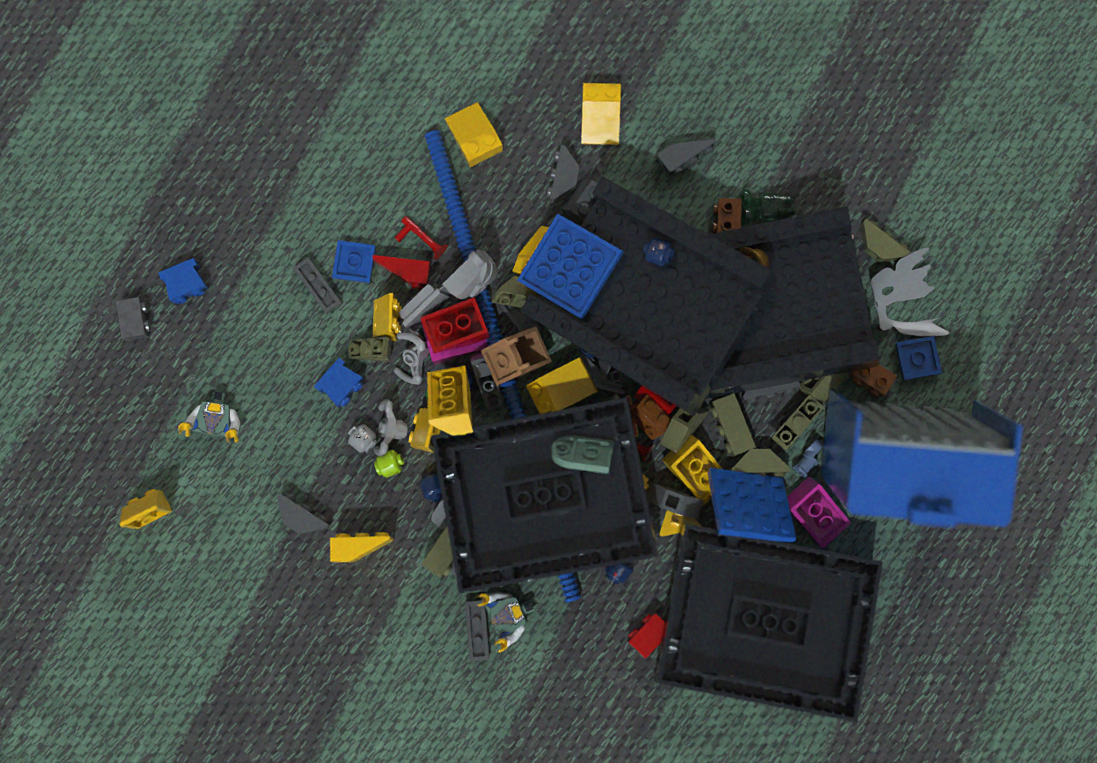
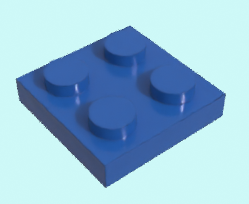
(353, 262)
(918, 358)

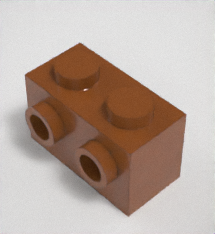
(727, 215)
(875, 379)
(650, 417)

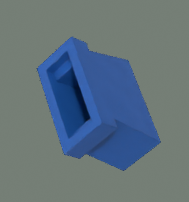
(183, 281)
(339, 383)

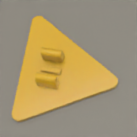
(673, 522)

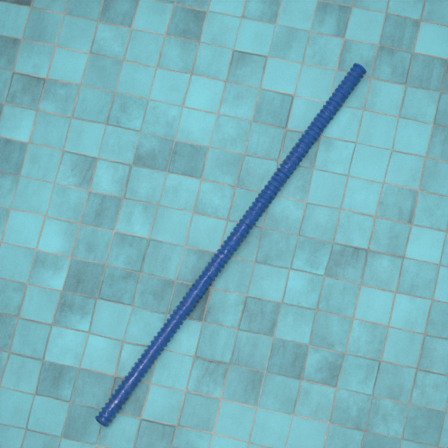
(483, 301)

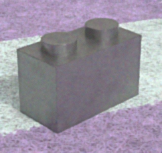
(133, 319)

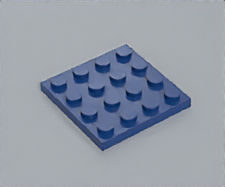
(570, 266)
(751, 505)

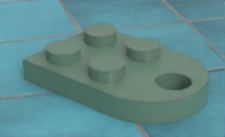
(583, 453)

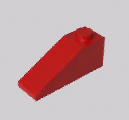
(408, 270)

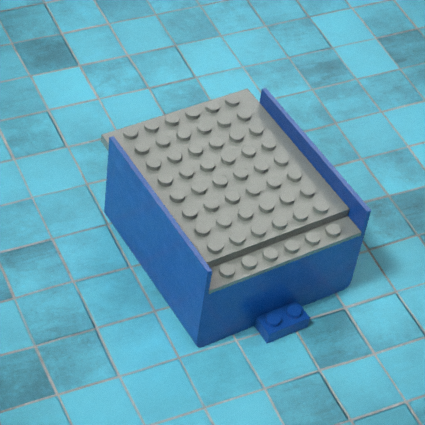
(921, 462)

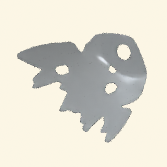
(906, 285)

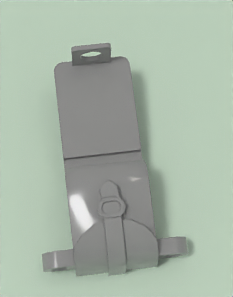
(464, 284)

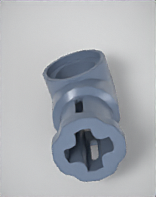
(808, 461)

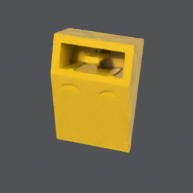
(386, 317)
(351, 549)

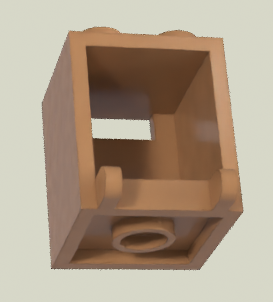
(516, 355)

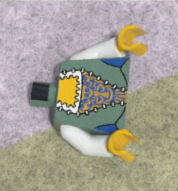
(213, 419)
(506, 616)

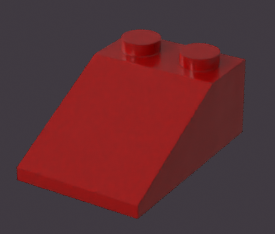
(455, 326)

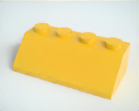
(450, 400)

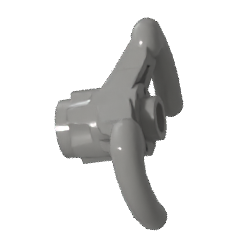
(413, 357)
(389, 428)

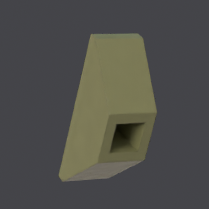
(881, 244)
(513, 293)
(370, 349)
(797, 422)
(681, 428)
(761, 462)

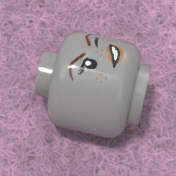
(362, 438)

